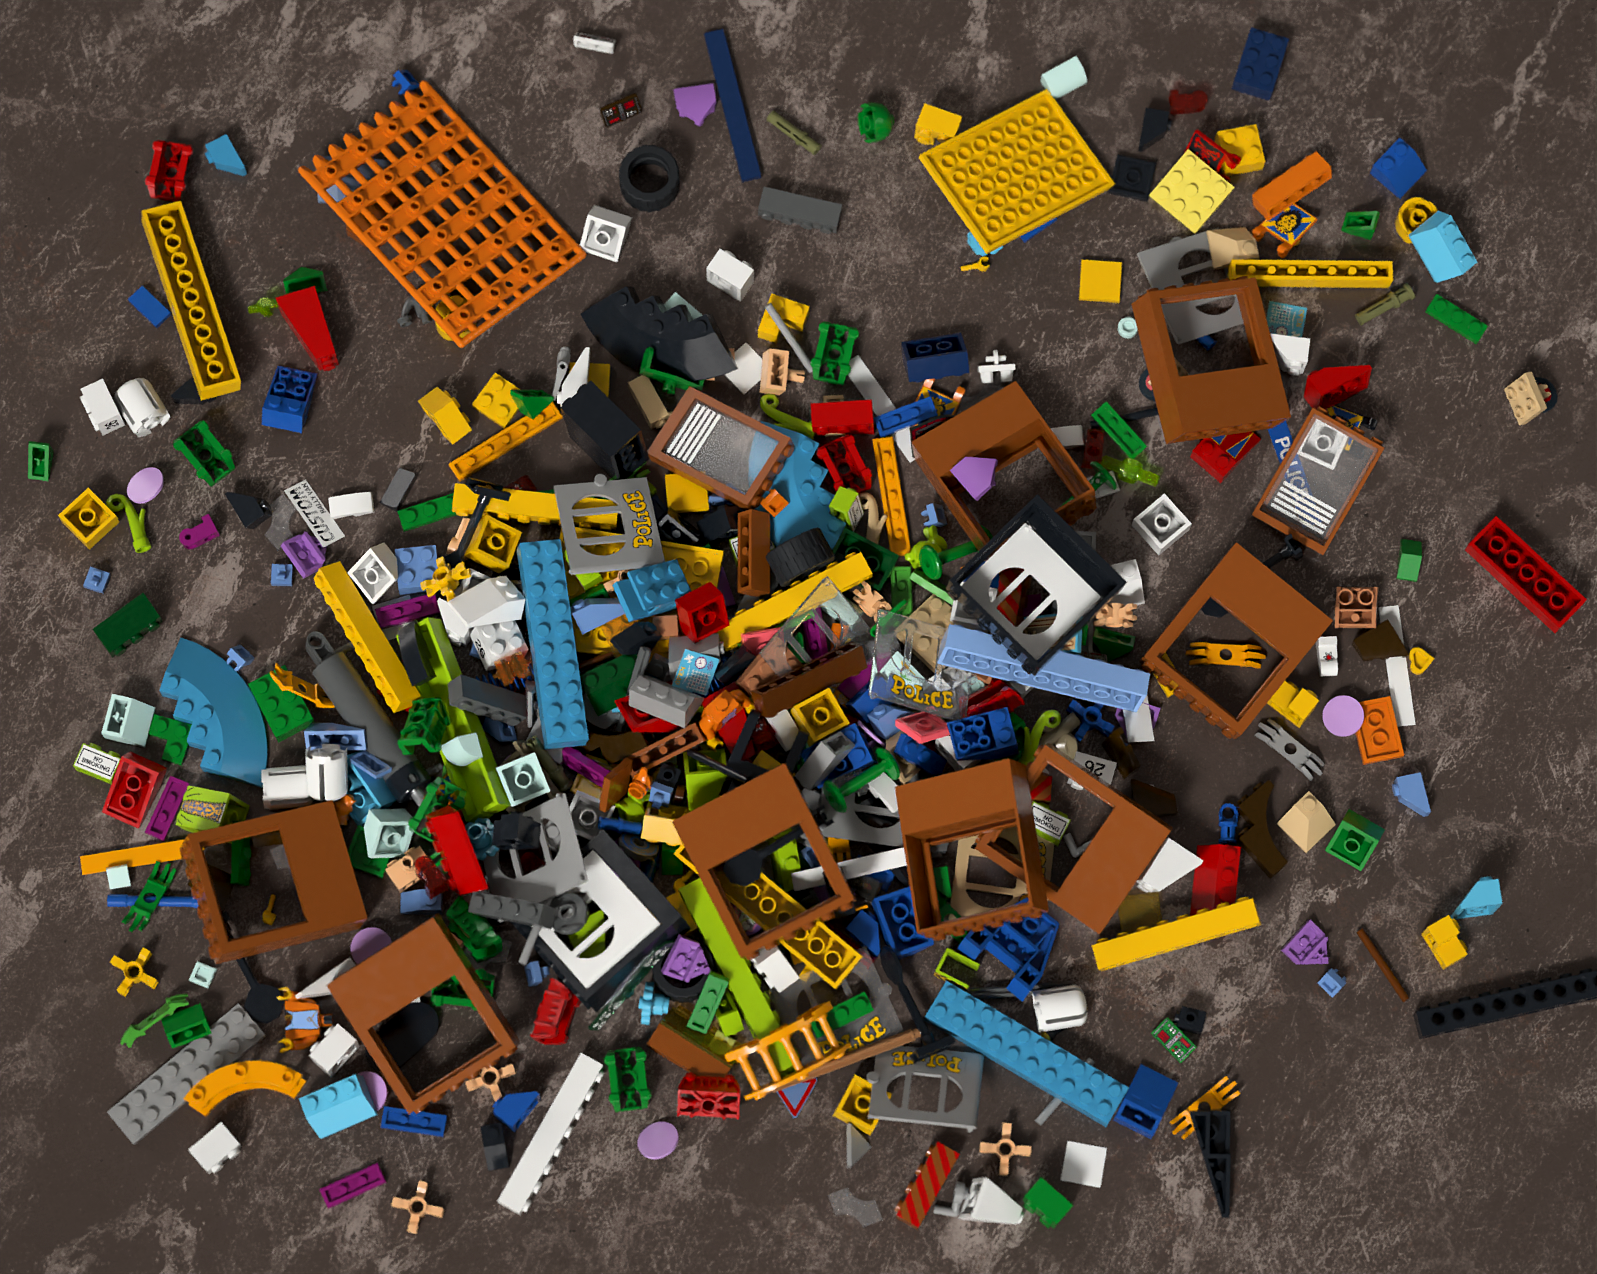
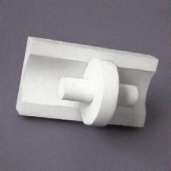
(986, 371)

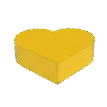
(1419, 660)

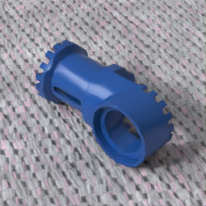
(1228, 824)

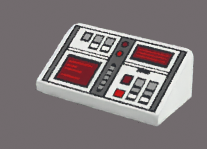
(594, 42)

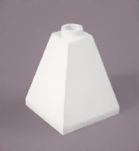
(989, 1204)

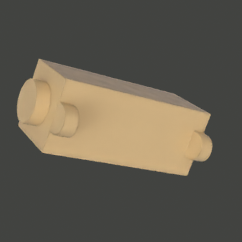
(649, 401)

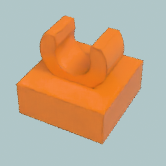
(774, 502)

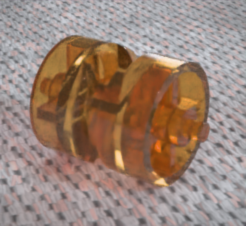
(515, 667)

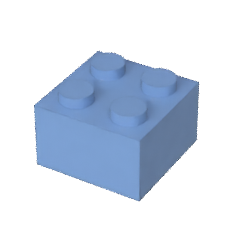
(414, 567)

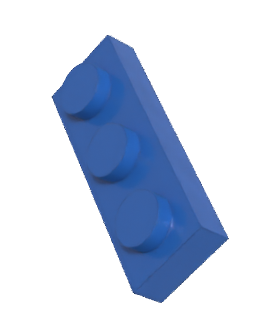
(905, 417)
(919, 755)
(419, 1123)

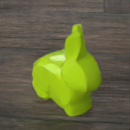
(934, 540)
(632, 808)

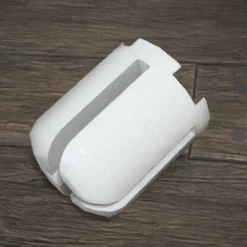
(140, 406)
(327, 772)
(285, 787)
(1059, 1007)

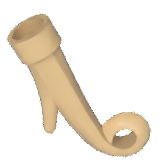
(874, 524)

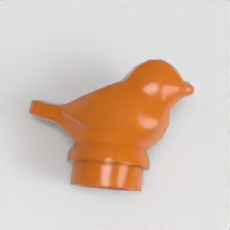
(640, 784)
(344, 808)

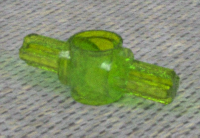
(1130, 470)

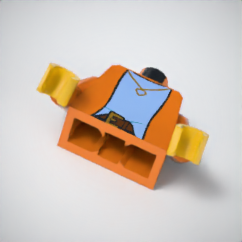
(720, 712)
(302, 1021)

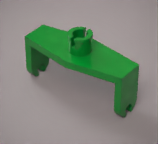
(670, 381)

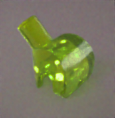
(263, 306)

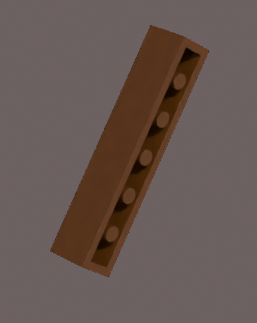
(809, 679)

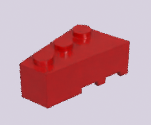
(843, 417)

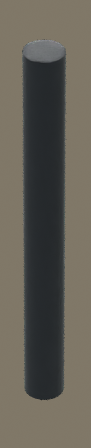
(1132, 416)
(718, 766)

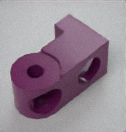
(199, 534)

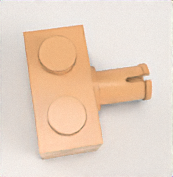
(776, 372)
(403, 870)

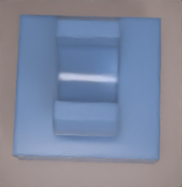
(936, 515)
(282, 575)
(96, 580)
(240, 656)
(660, 795)
(535, 973)
(1332, 982)

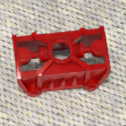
(160, 166)
(852, 459)
(993, 697)
(555, 1014)
(710, 1089)

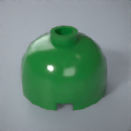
(875, 122)

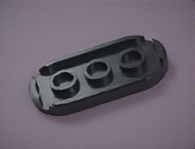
(407, 1033)

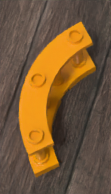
(782, 1034)
(243, 1077)

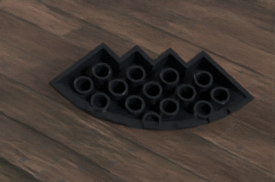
(680, 344)

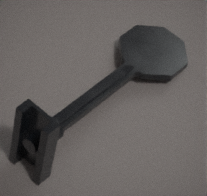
(485, 491)
(1213, 609)
(747, 866)
(894, 972)
(261, 998)

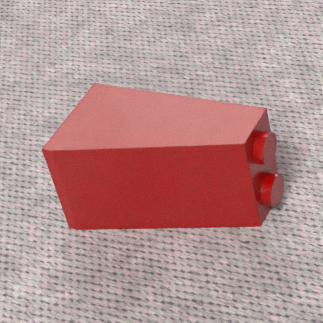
(307, 321)
(731, 731)

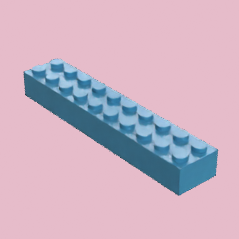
(552, 644)
(1026, 1053)

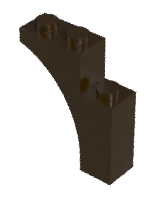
(615, 744)
(1257, 839)

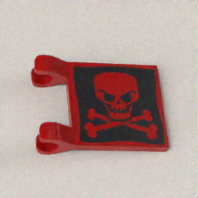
(1212, 153)

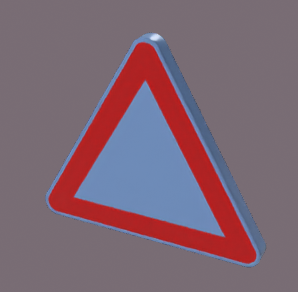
(796, 1096)

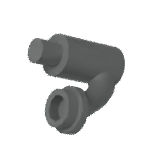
(405, 319)

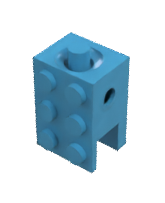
(651, 590)

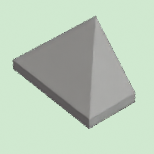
(856, 1145)

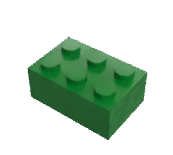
(282, 709)

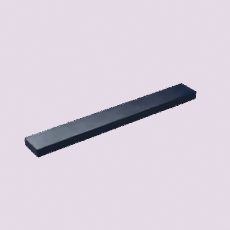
(732, 105)

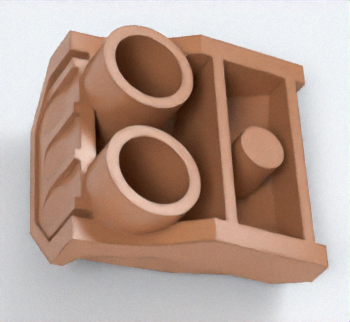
(1356, 607)

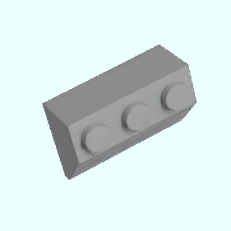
(664, 700)

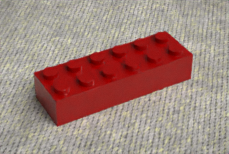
(1525, 574)

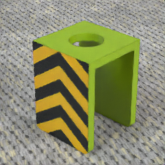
(959, 958)

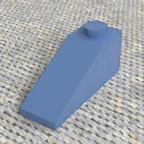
(595, 612)
(331, 733)

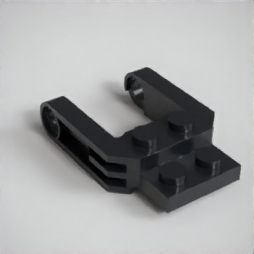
(750, 769)

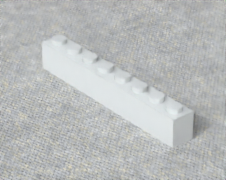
(550, 1134)

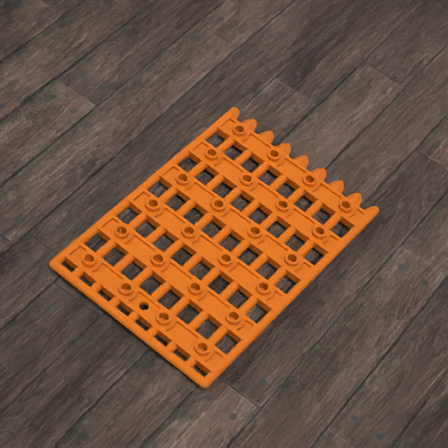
(455, 226)

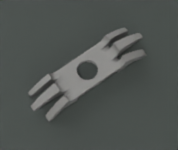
(1299, 757)

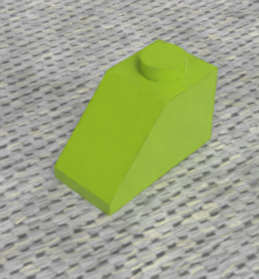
(728, 1015)

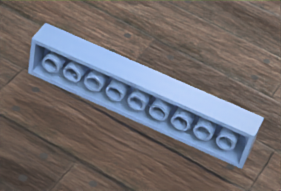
(1064, 674)

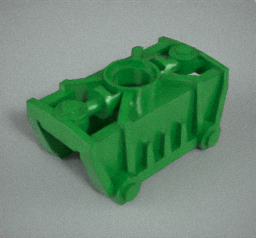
(824, 347)
(210, 444)
(432, 721)
(431, 800)
(473, 931)
(457, 998)
(616, 1076)

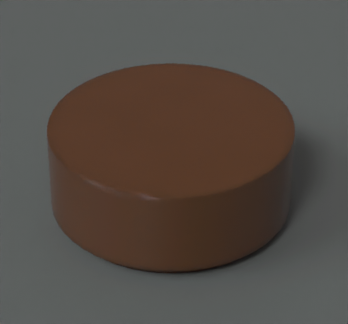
(680, 794)

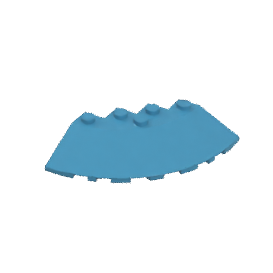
(800, 486)
(220, 712)

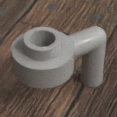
(1075, 852)
(960, 1194)

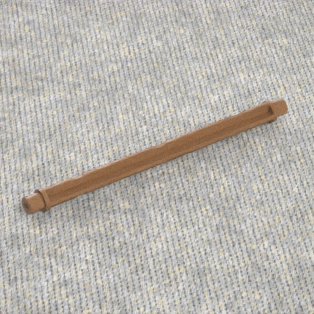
(857, 1055)

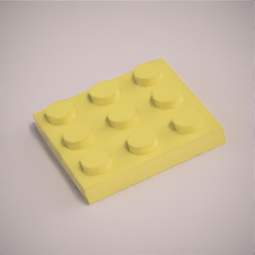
(1191, 191)

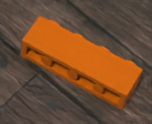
(1292, 186)

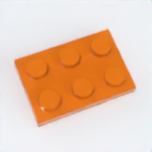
(1379, 733)

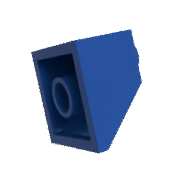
(1398, 168)
(515, 1108)

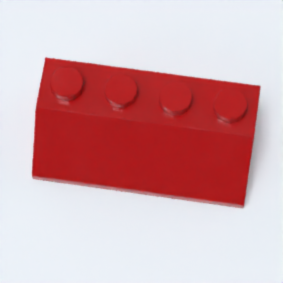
(455, 851)
(1216, 877)

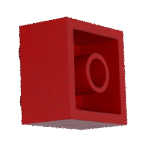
(702, 612)

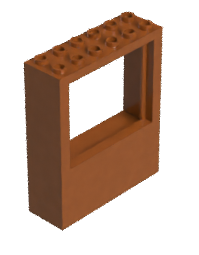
(1218, 400)
(1000, 429)
(1261, 604)
(960, 808)
(743, 821)
(1112, 858)
(318, 868)
(400, 976)

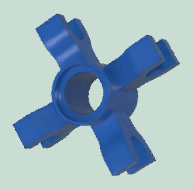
(1094, 711)

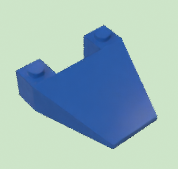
(1019, 946)

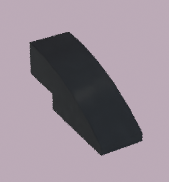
(415, 654)

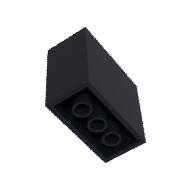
(604, 432)

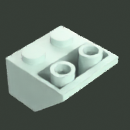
(128, 721)

